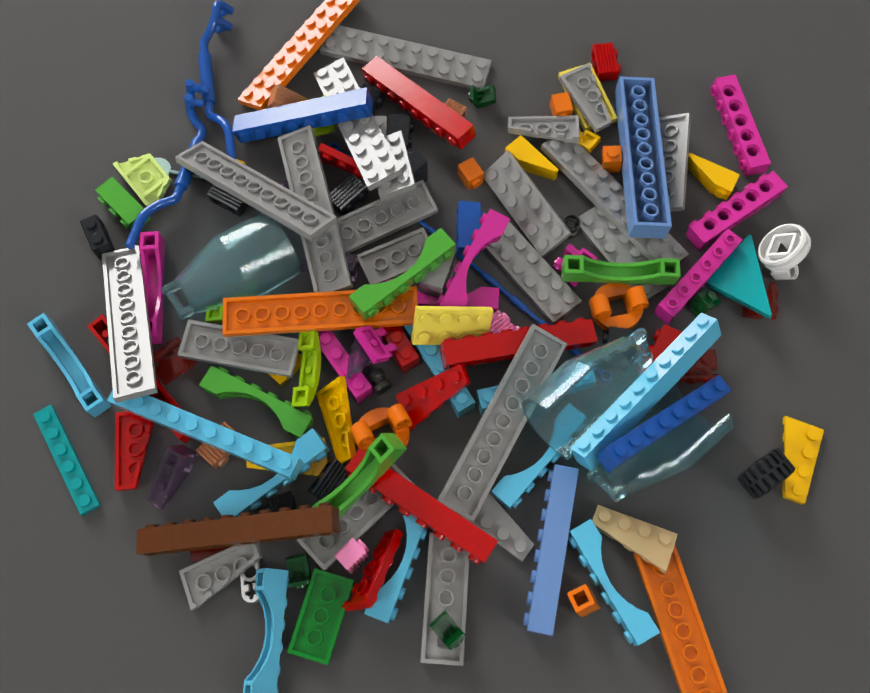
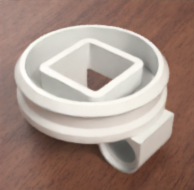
(784, 264)

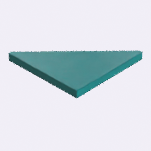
(742, 279)

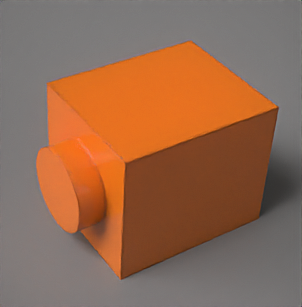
(561, 104)
(611, 158)
(470, 173)
(583, 600)

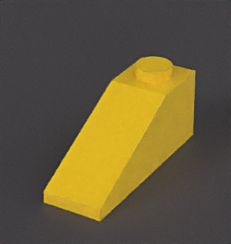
(531, 159)
(713, 177)

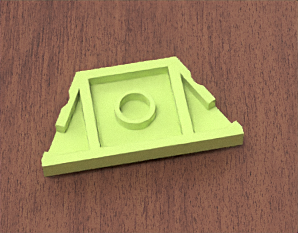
(145, 177)

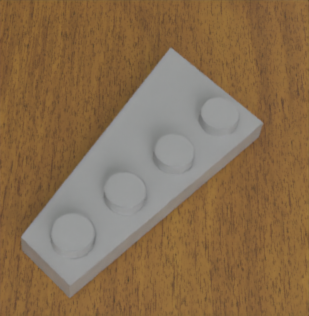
(586, 96)
(547, 127)

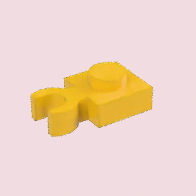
(588, 140)

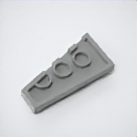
(502, 527)
(214, 573)

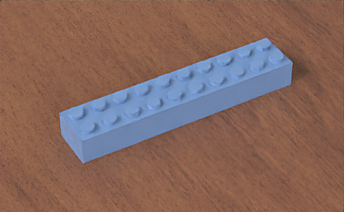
(642, 158)

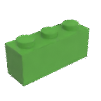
(120, 202)

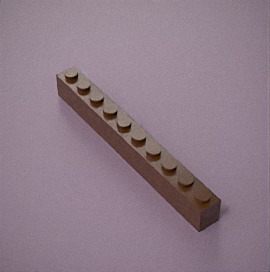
(238, 531)

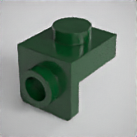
(483, 96)
(703, 302)
(299, 571)
(447, 630)

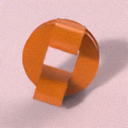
(634, 300)
(394, 416)

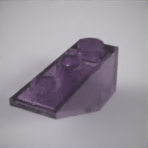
(357, 359)

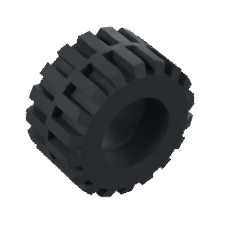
(766, 473)

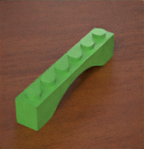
(584, 269)
(372, 297)
(222, 385)
(376, 462)

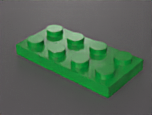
(320, 616)

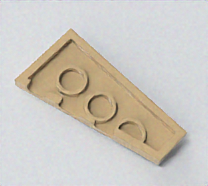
(642, 538)

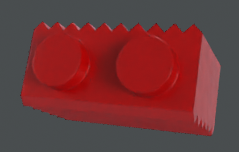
(604, 61)

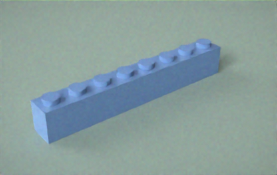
(552, 550)

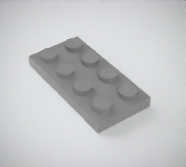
(405, 181)
(393, 257)

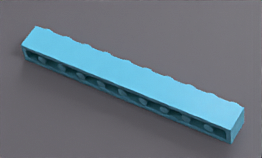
(647, 389)
(213, 435)

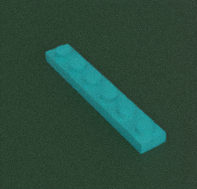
(67, 460)

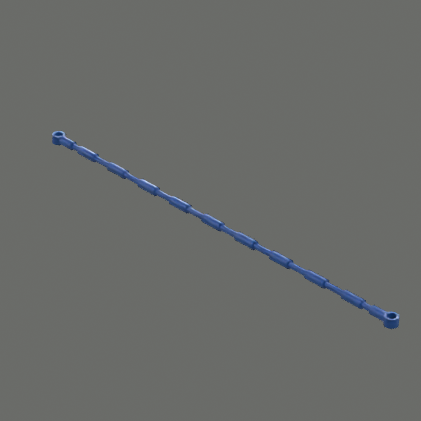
(487, 277)

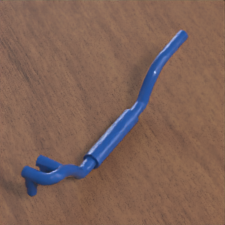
(215, 25)
(184, 175)

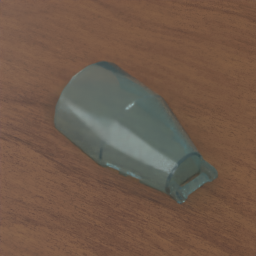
(235, 263)
(584, 390)
(665, 457)

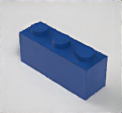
(467, 220)

